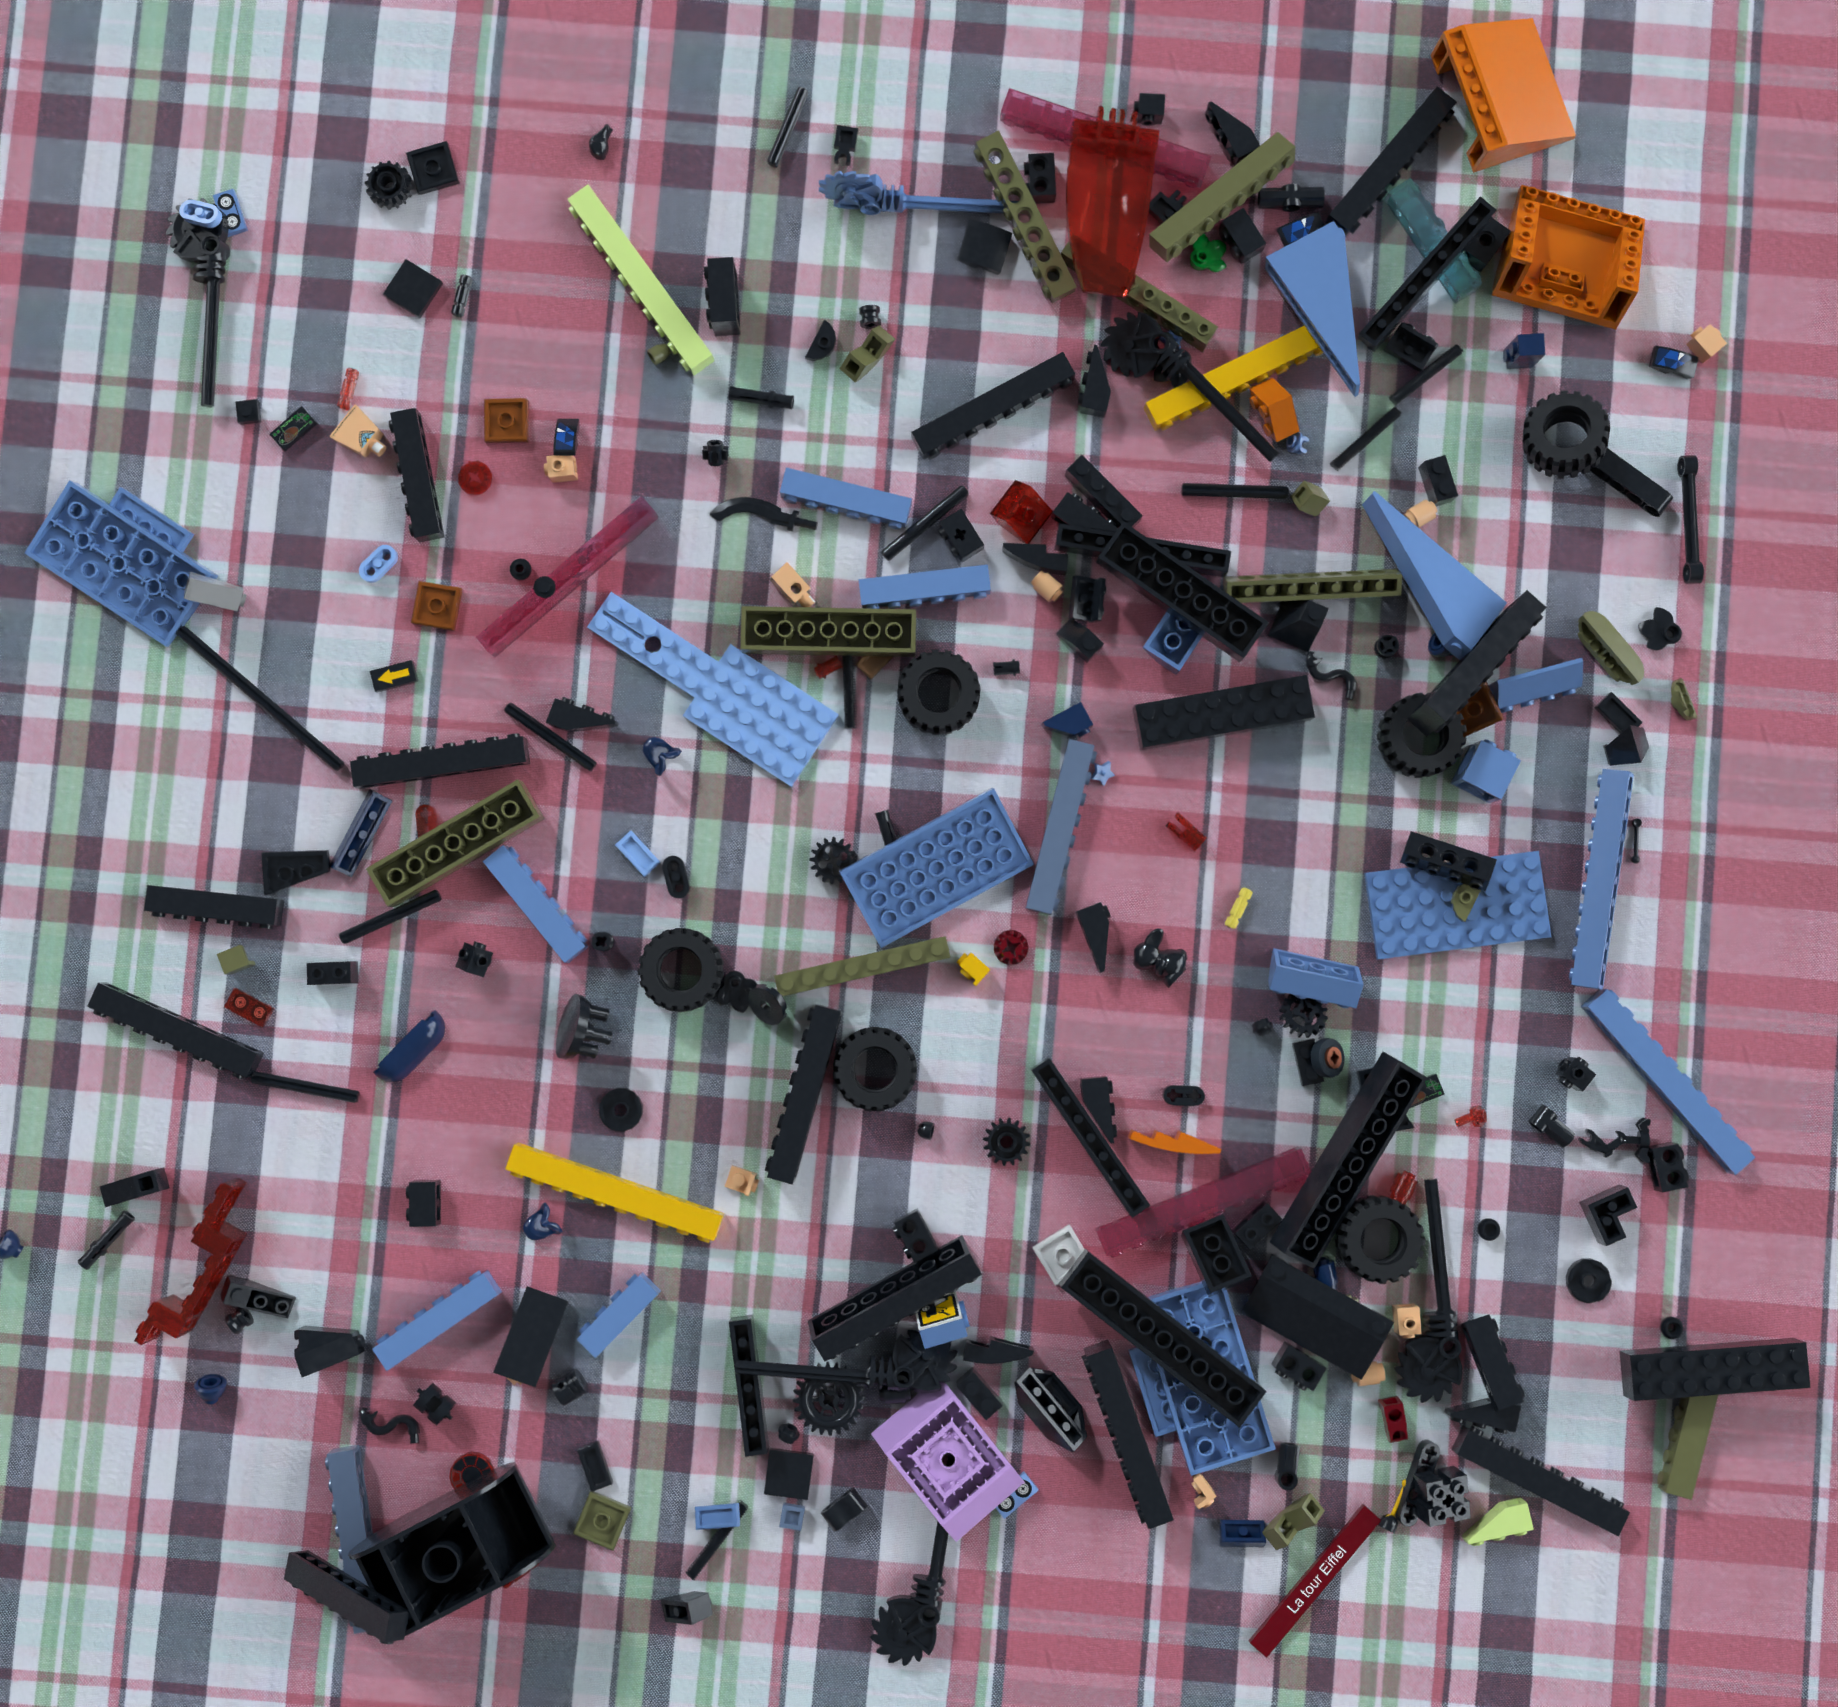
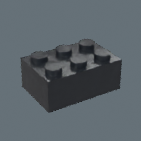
(722, 296)
(1216, 1255)

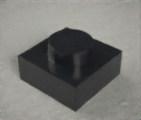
(248, 411)

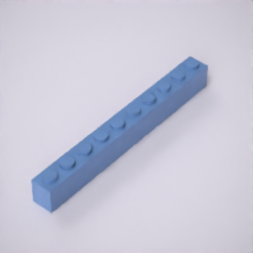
(1602, 879)
(1668, 1081)

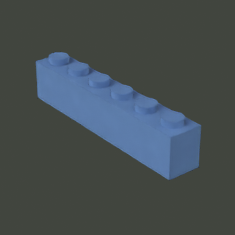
(845, 498)
(925, 587)
(536, 904)
(436, 1320)

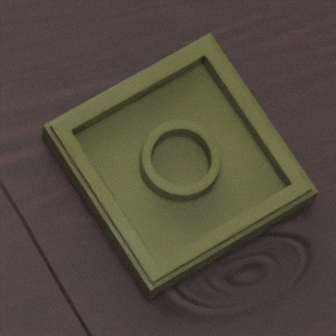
(602, 1520)

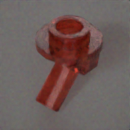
(1476, 1116)

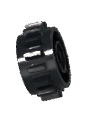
(380, 177)
(1006, 1153)

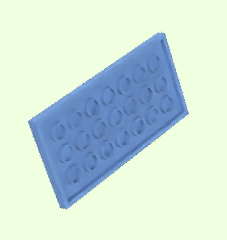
(936, 867)
(1415, 912)

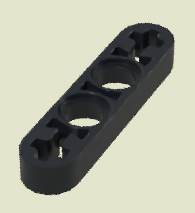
(1417, 1462)

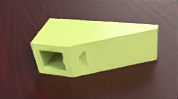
(1501, 1521)

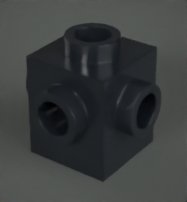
(474, 958)
(1575, 1073)

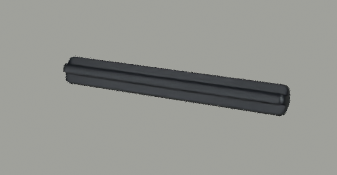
(1231, 490)
(925, 523)
(551, 737)
(390, 916)
(305, 1087)

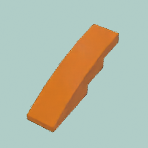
(1181, 1143)

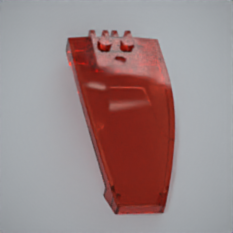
(1108, 199)

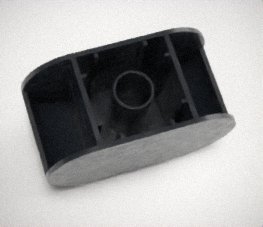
(456, 1547)

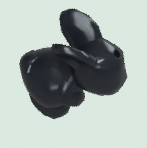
(1167, 963)

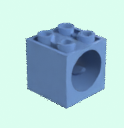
(1486, 771)

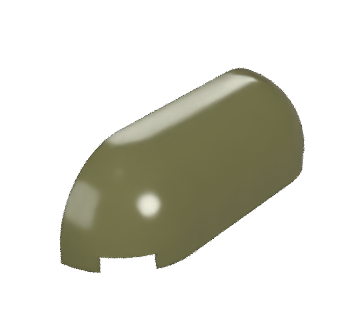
(1610, 648)

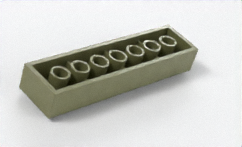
(828, 631)
(455, 843)

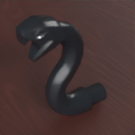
(1311, 664)
(413, 1426)

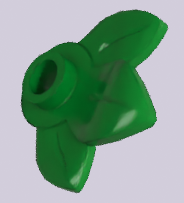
(1210, 253)

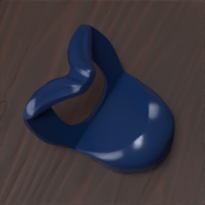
(657, 751)
(538, 1226)

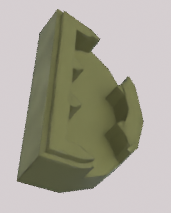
(1681, 700)
(1463, 901)

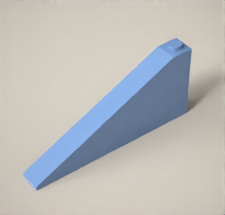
(1317, 287)
(1447, 592)

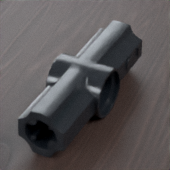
(1291, 197)

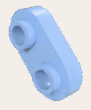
(204, 213)
(377, 562)

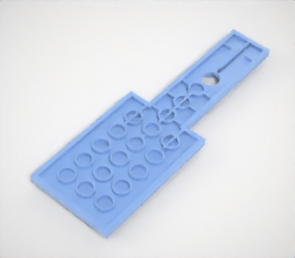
(732, 698)

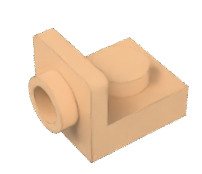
(742, 1180)
(1208, 1495)

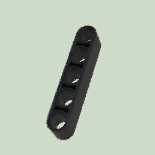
(1632, 483)

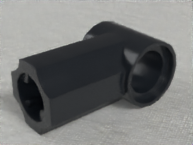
(1546, 1122)
(1287, 1463)

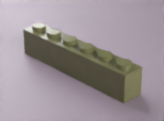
(1686, 1445)

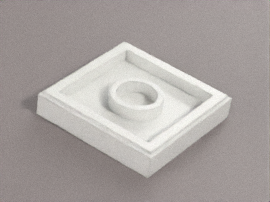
(1059, 1252)

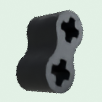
(843, 1509)

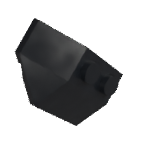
(1051, 1407)

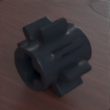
(715, 453)

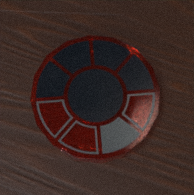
(469, 1467)

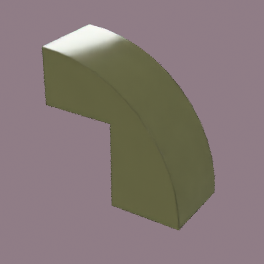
(865, 357)
(1295, 1517)

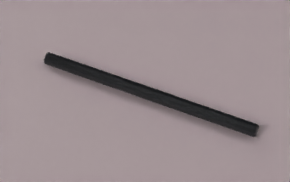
(260, 698)

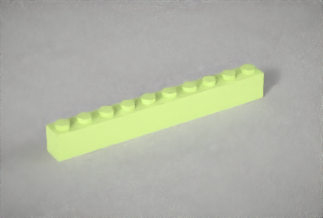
(640, 279)

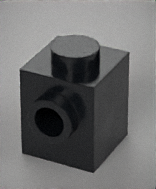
(1150, 108)

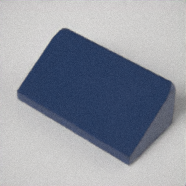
(1242, 1533)

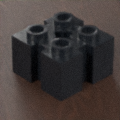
(1442, 1496)

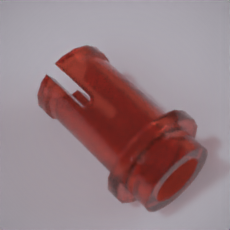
(827, 667)

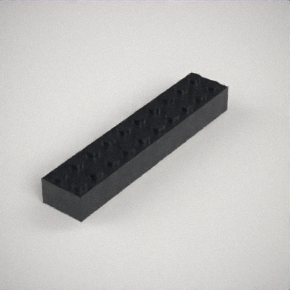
(1348, 1160)
(1162, 1338)

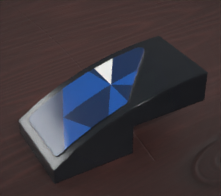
(1299, 228)
(1674, 361)
(566, 437)

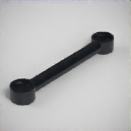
(1693, 569)

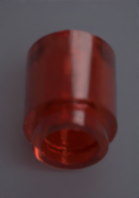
(1403, 1187)

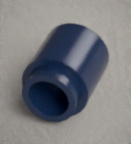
(1326, 1272)

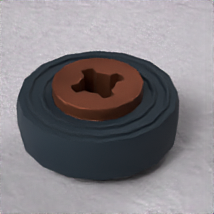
(1327, 1057)

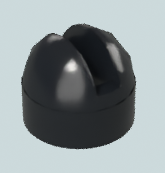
(926, 1130)

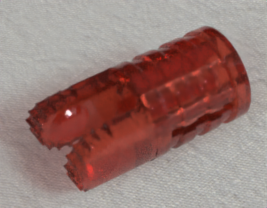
(1190, 836)

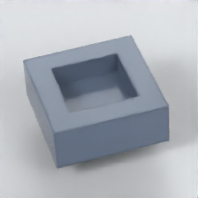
(792, 1516)

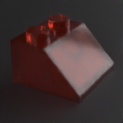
(1021, 511)

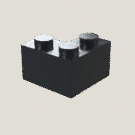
(1603, 1213)

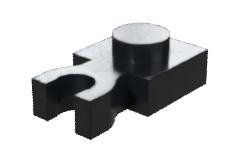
(845, 142)

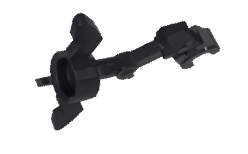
(1642, 1141)

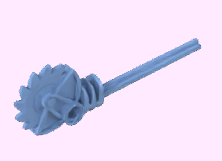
(872, 197)

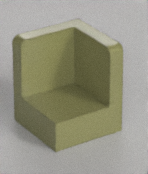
(1310, 498)
(234, 960)

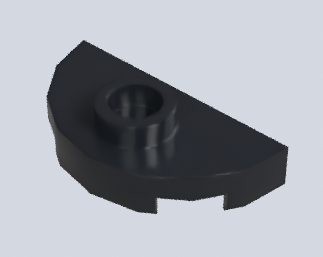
(823, 343)

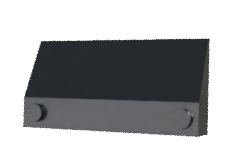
(1317, 1317)

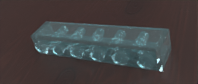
(1426, 232)

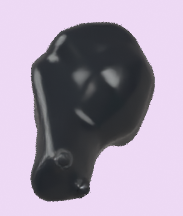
(599, 143)

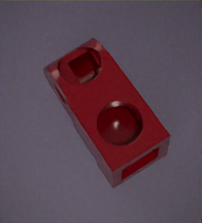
(1394, 1419)

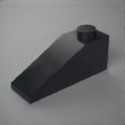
(1095, 929)

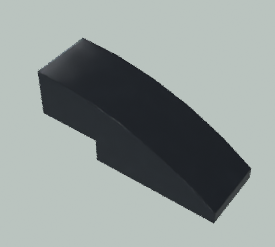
(1035, 557)
(996, 1351)

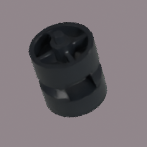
(434, 1404)

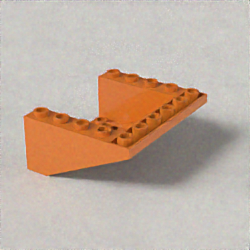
(1505, 89)
(1570, 257)

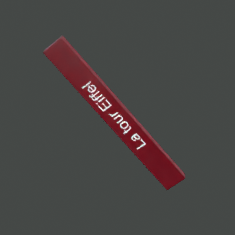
(1314, 1580)

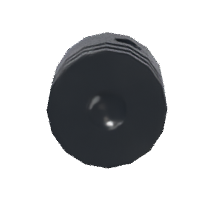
(570, 1387)

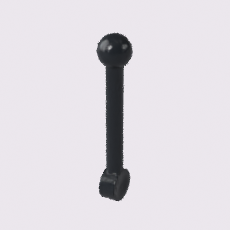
(1636, 823)

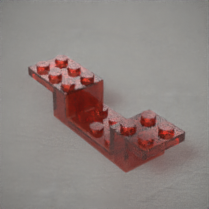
(216, 1237)

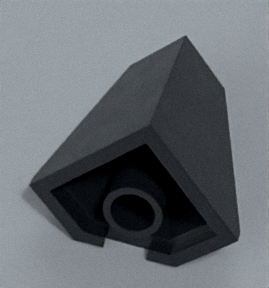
(325, 1347)

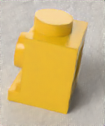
(972, 967)

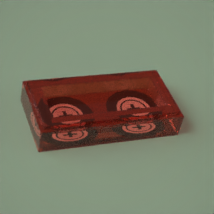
(249, 1007)

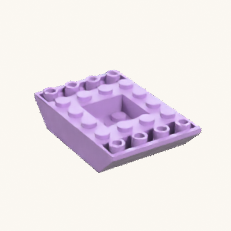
(957, 1493)

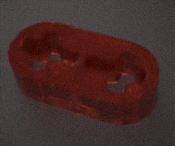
(421, 821)

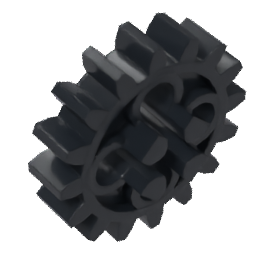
(820, 855)

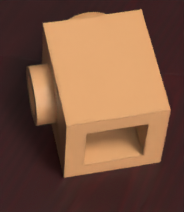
(1706, 342)
(561, 468)
(1406, 1320)

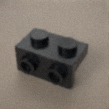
(1411, 346)
(1087, 599)

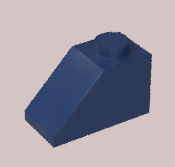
(1070, 722)

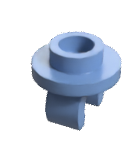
(1294, 443)

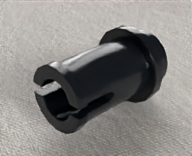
(1008, 667)

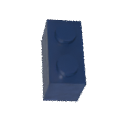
(1524, 351)

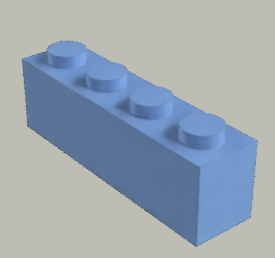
(619, 1314)

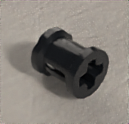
(595, 941)

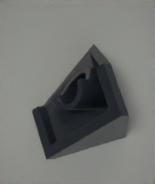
(1627, 747)

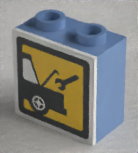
(942, 1321)

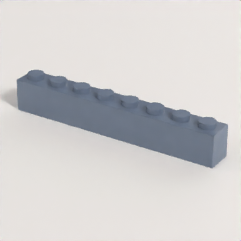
(1060, 826)
(349, 1506)

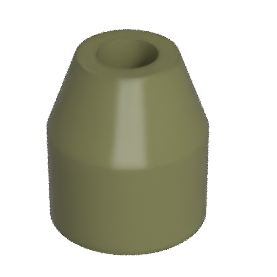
(658, 353)

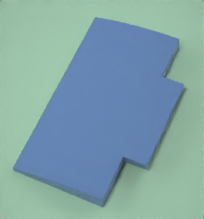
(121, 557)
(1203, 1432)

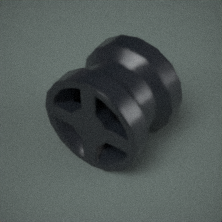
(869, 316)
(1389, 643)
(238, 1320)

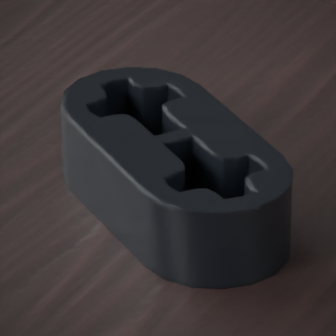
(1184, 1089)

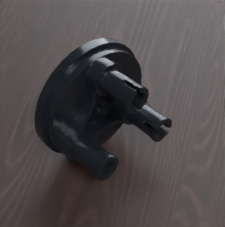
(575, 1029)

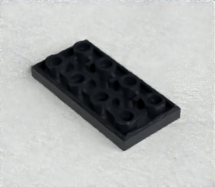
(530, 1336)

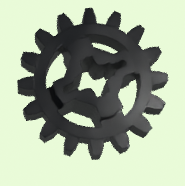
(1302, 1015)

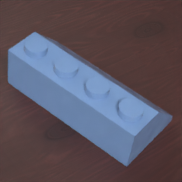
(1171, 643)
(1538, 684)
(1315, 978)

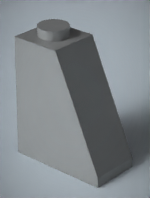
(214, 592)

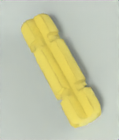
(1238, 908)

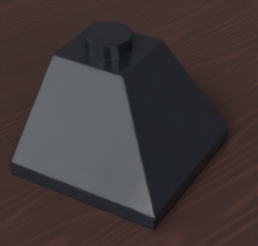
(1298, 623)

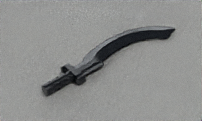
(762, 508)

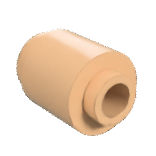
(1421, 513)
(1047, 586)
(1373, 1375)

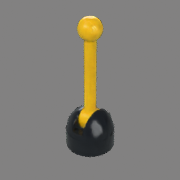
(1389, 1521)

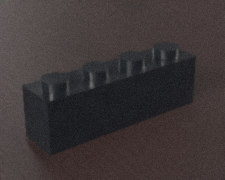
(1102, 493)
(1492, 1363)

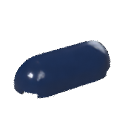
(412, 1049)

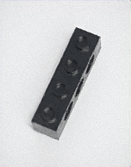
(1459, 858)

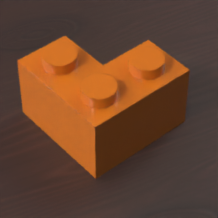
(1275, 408)

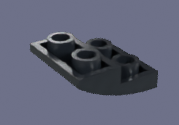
(984, 246)

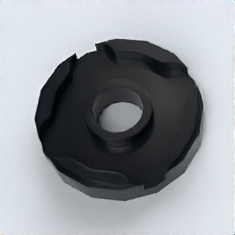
(771, 1013)
(632, 1103)
(1575, 1280)

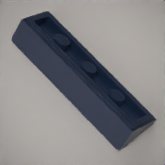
(360, 833)

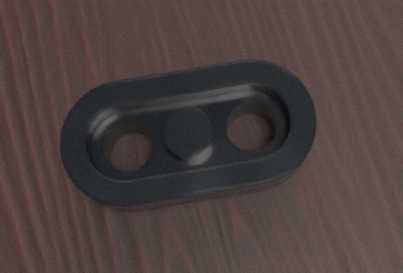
(676, 877)

